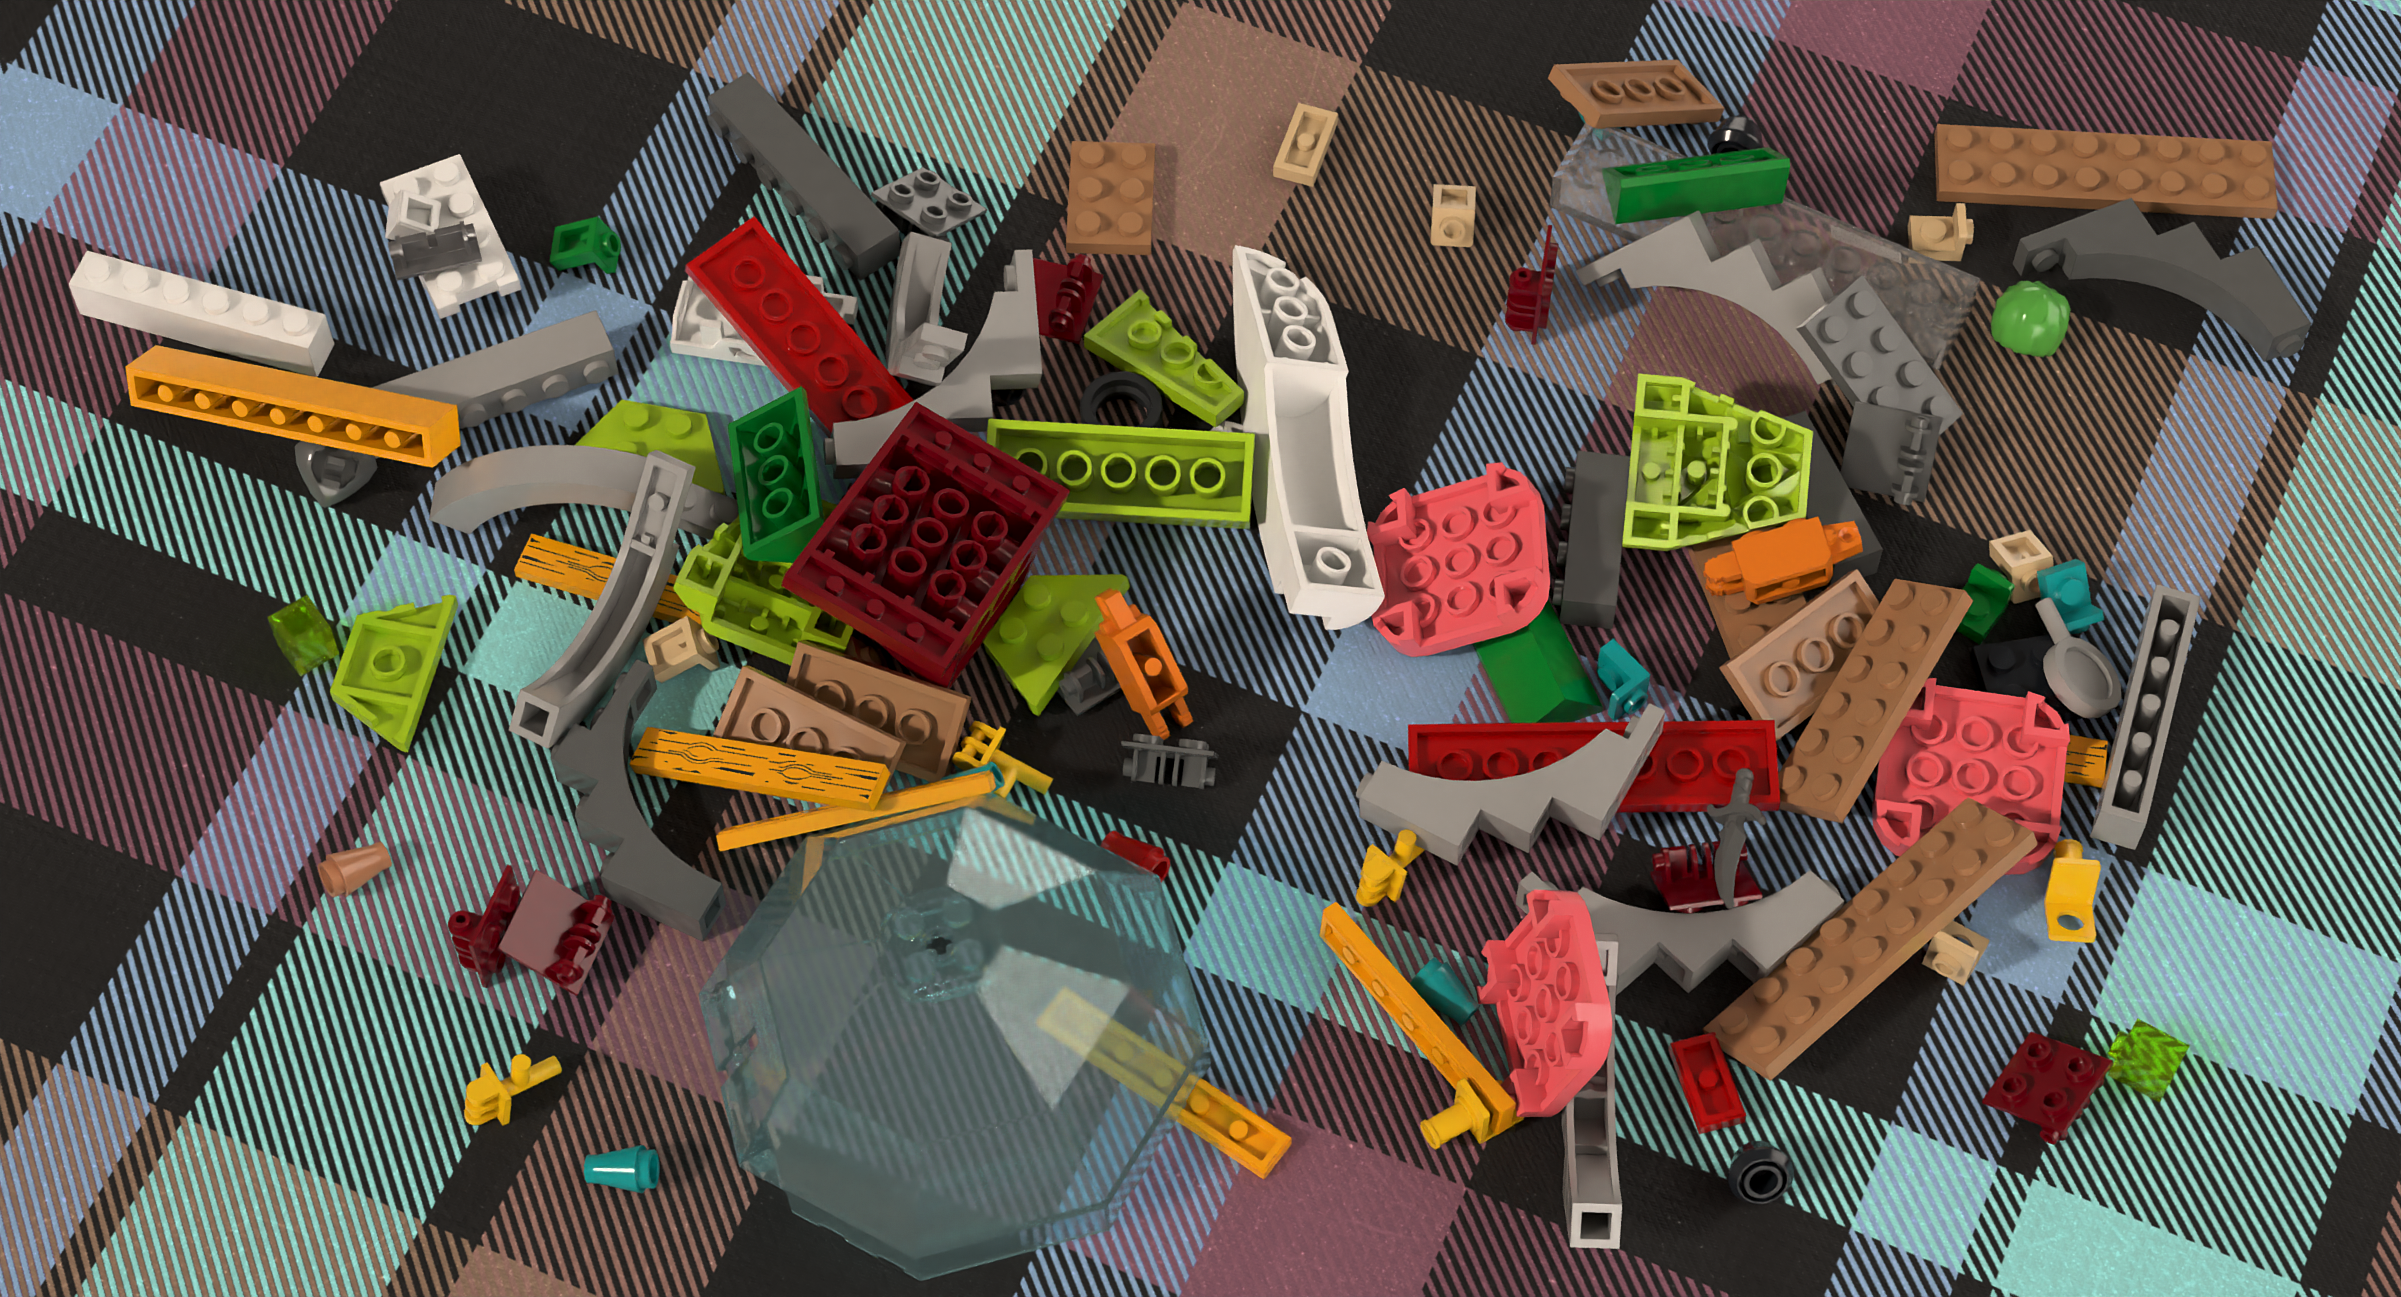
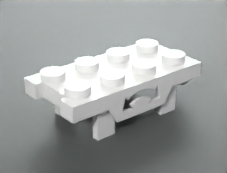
(460, 201)
(705, 332)

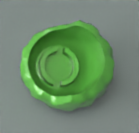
(2030, 319)

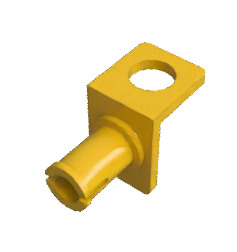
(2071, 892)
(1464, 1115)

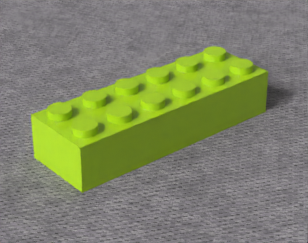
(1138, 471)

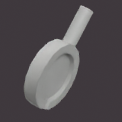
(2077, 669)

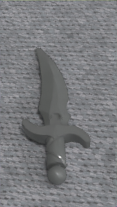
(1733, 835)

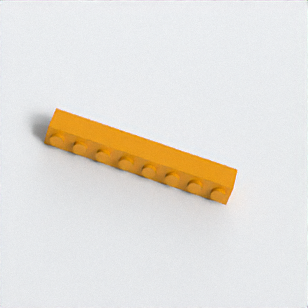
(294, 406)

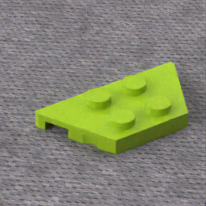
(648, 427)
(1048, 631)
(392, 666)

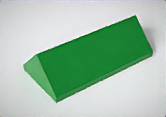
(1695, 184)
(776, 479)
(1538, 673)

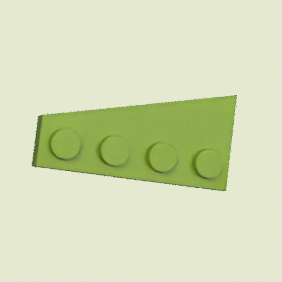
(1147, 344)

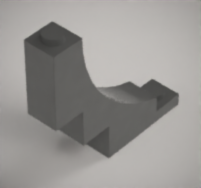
(2123, 246)

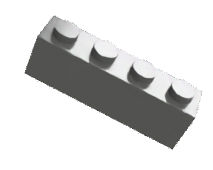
(1835, 504)
(1594, 539)

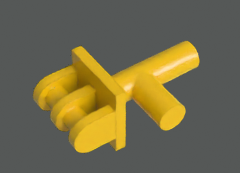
(1010, 767)
(1385, 874)
(492, 1098)

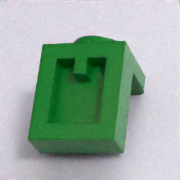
(585, 243)
(1990, 598)

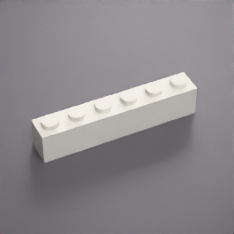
(202, 314)

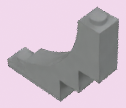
(1688, 258)
(1001, 358)
(1575, 790)
(1695, 944)

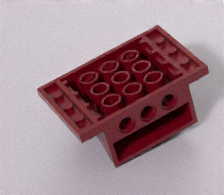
(929, 544)

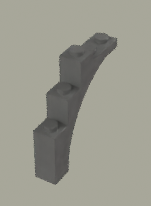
(639, 867)

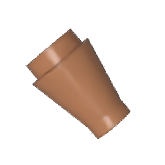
(352, 868)

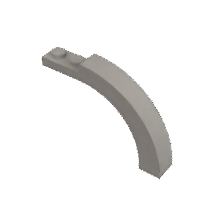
(914, 341)
(560, 475)
(621, 614)

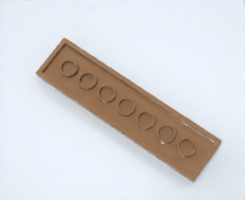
(2105, 169)
(1870, 937)

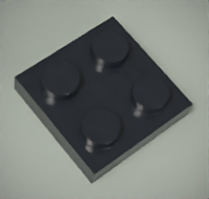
(2017, 668)

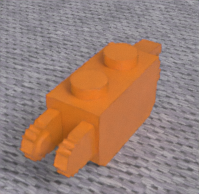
(1782, 560)
(1141, 662)

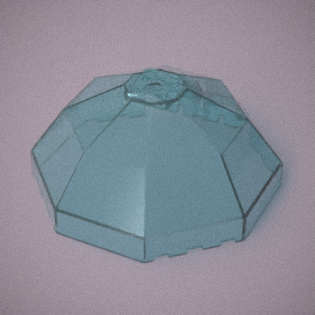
(968, 1091)

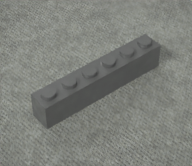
(803, 176)

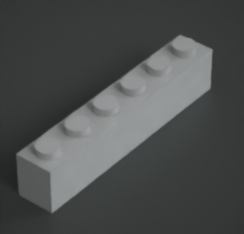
(516, 371)
(2145, 717)

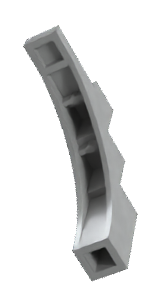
(1589, 1137)

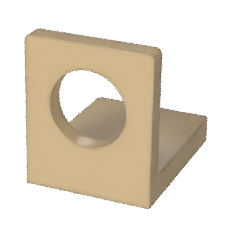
(1952, 956)

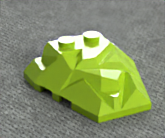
(1709, 467)
(746, 601)

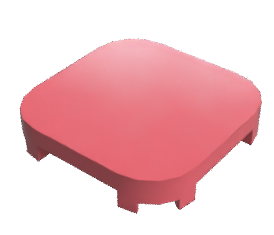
(1460, 562)
(1976, 747)
(1549, 1002)

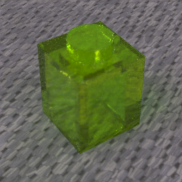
(303, 635)
(2146, 1059)

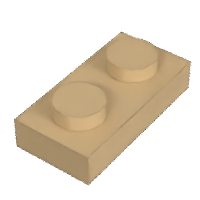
(1305, 144)

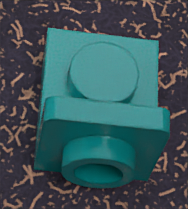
(2070, 593)
(1623, 676)

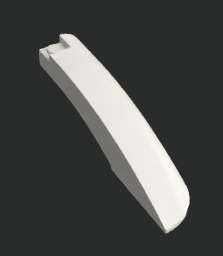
(1303, 448)

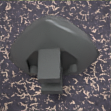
(332, 471)

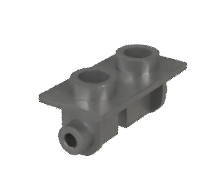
(436, 252)

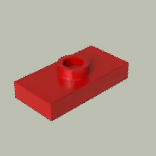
(1707, 1083)

